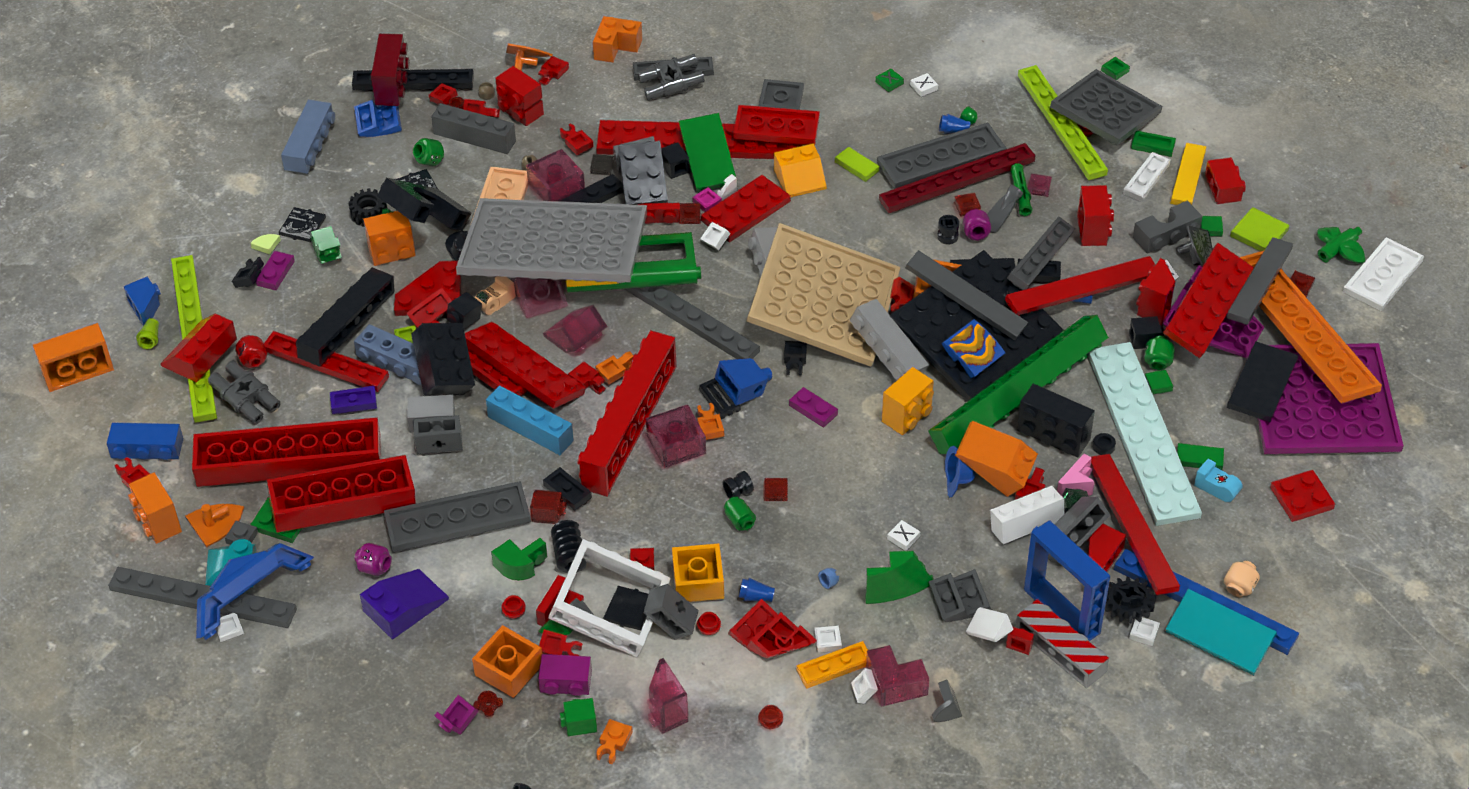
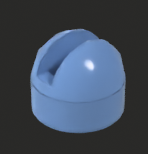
(828, 577)

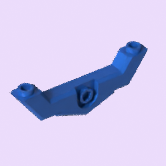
(239, 576)

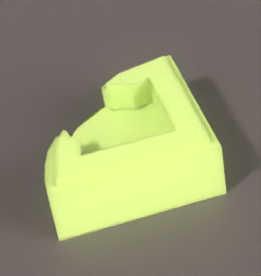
(266, 243)

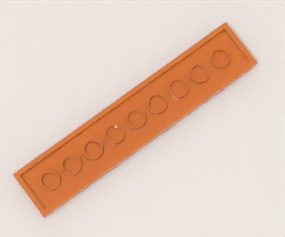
(1315, 339)

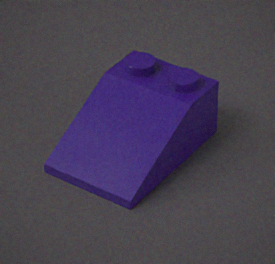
(401, 601)

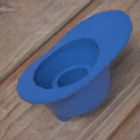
(956, 471)

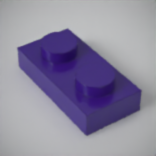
(353, 400)

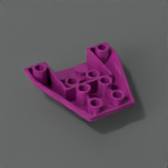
(1231, 335)

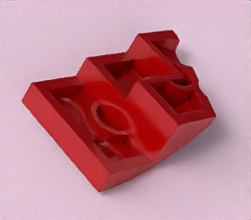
(768, 632)

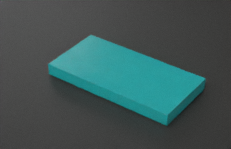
(1221, 631)

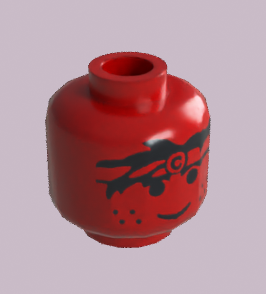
(251, 351)

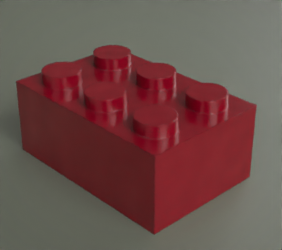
(390, 69)

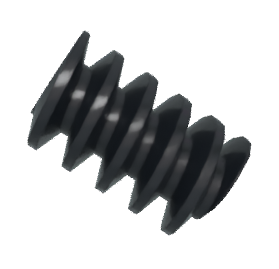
(566, 543)

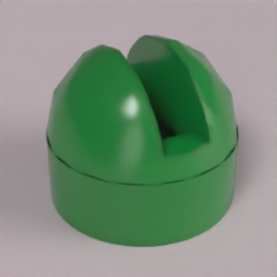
(969, 114)

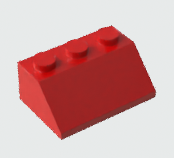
(201, 347)

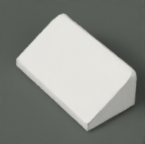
(989, 625)

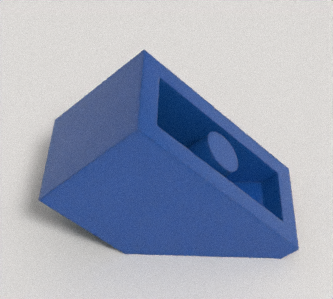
(143, 298)

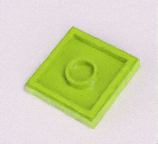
(1258, 229)

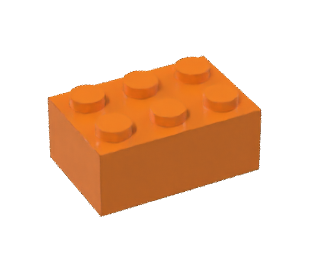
(73, 357)

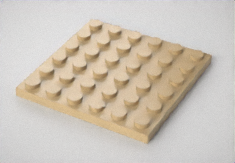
(815, 288)

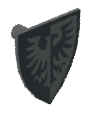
(1200, 245)

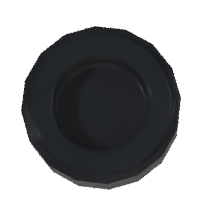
(1104, 444)

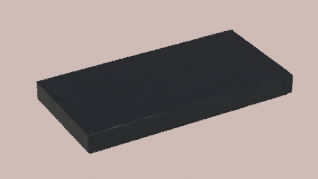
(1262, 381)

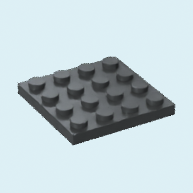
(1106, 107)

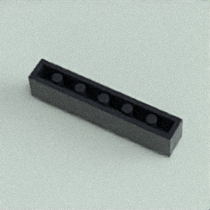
(345, 316)

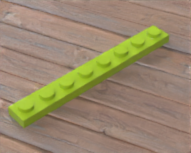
(1066, 129)

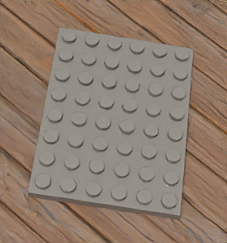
(553, 240)

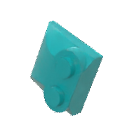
(219, 557)

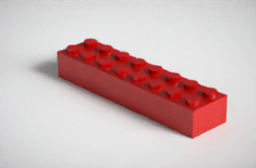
(627, 413)
(282, 450)

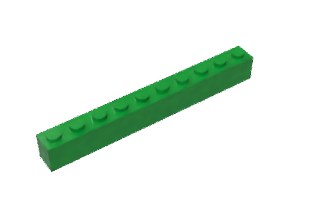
(1006, 393)

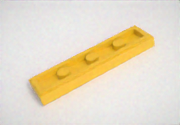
(1188, 173)

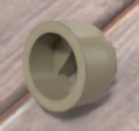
(486, 91)
(527, 159)

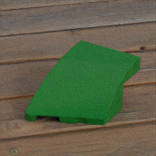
(901, 579)

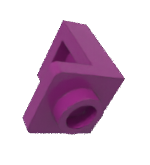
(457, 715)

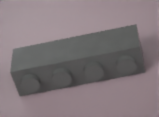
(473, 128)

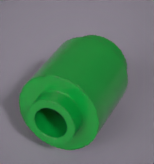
(739, 513)

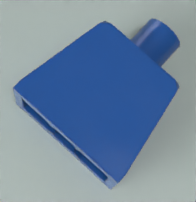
(742, 379)

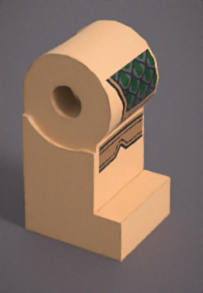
(496, 295)

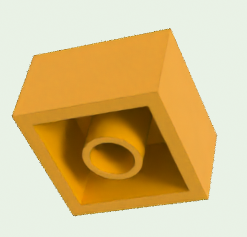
(907, 401)
(698, 572)

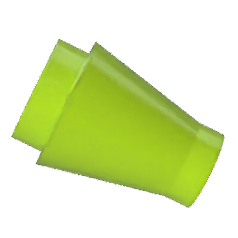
(148, 335)

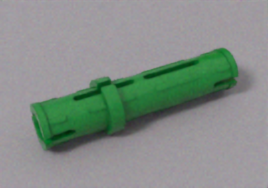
(1020, 182)

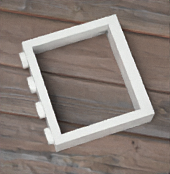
(593, 625)

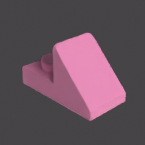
(1078, 477)

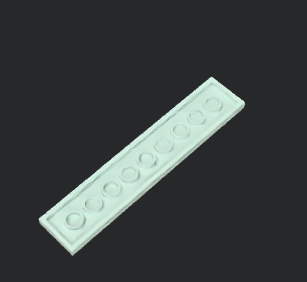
(1144, 434)

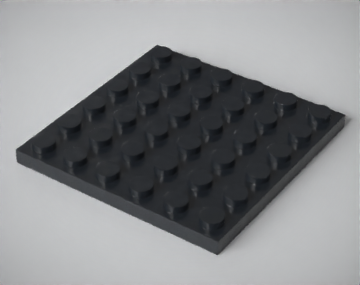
(936, 317)

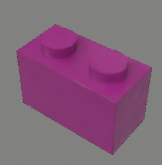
(565, 674)

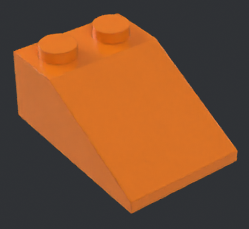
(997, 457)

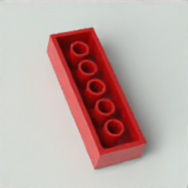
(340, 493)

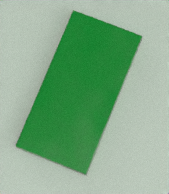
(707, 151)

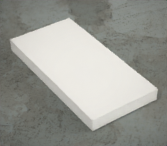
(1383, 274)

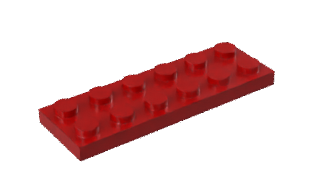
(1208, 300)
(523, 365)

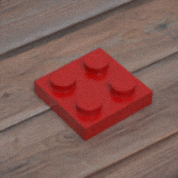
(1302, 495)

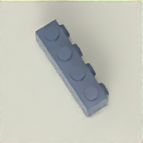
(308, 136)
(388, 352)

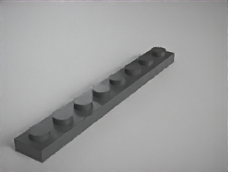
(697, 321)
(186, 594)

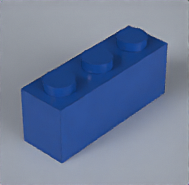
(145, 441)

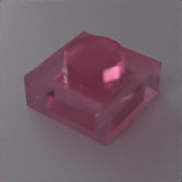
(1039, 185)

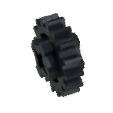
(1130, 600)

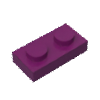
(275, 270)
(813, 407)

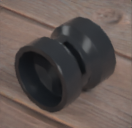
(948, 229)
(738, 485)

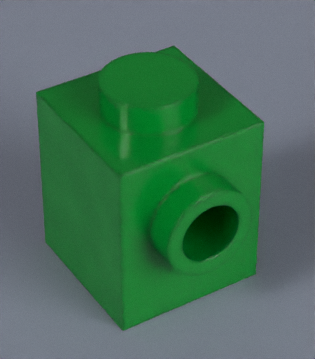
(579, 717)

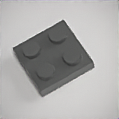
(781, 94)

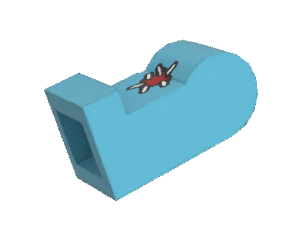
(1217, 482)

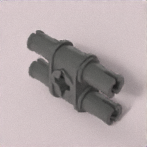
(667, 84)
(244, 392)

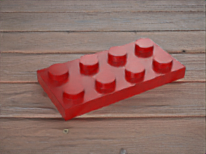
(776, 125)
(747, 207)

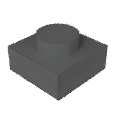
(241, 531)

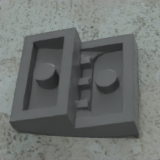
(959, 595)

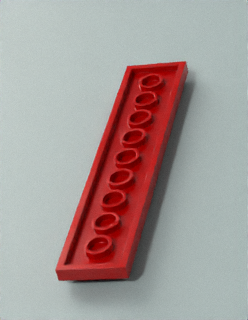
(620, 132)

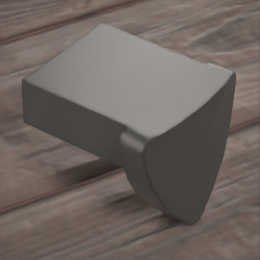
(950, 708)

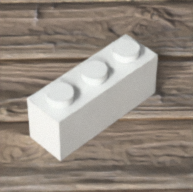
(1024, 514)

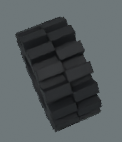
(363, 200)

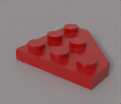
(438, 276)

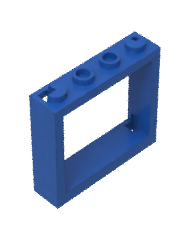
(1051, 540)

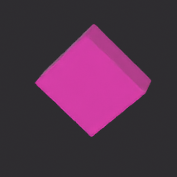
(707, 199)

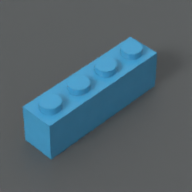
(529, 420)

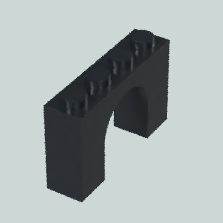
(420, 201)

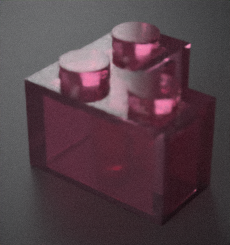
(895, 680)

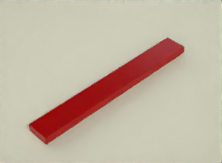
(1079, 286)
(1134, 525)

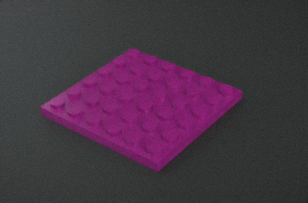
(1316, 422)

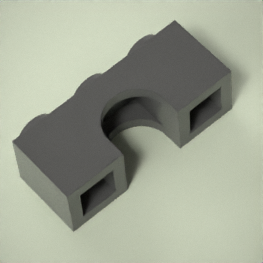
(1154, 234)

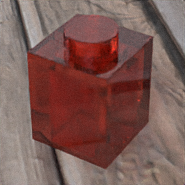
(547, 507)

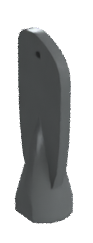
(1003, 208)

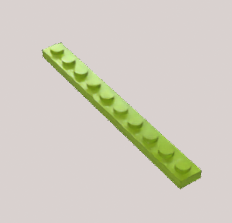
(190, 315)

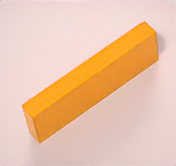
(833, 665)

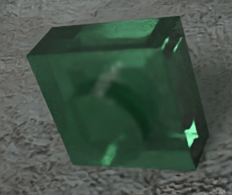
(1071, 496)

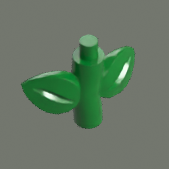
(1342, 243)

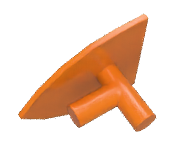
(522, 54)
(214, 521)

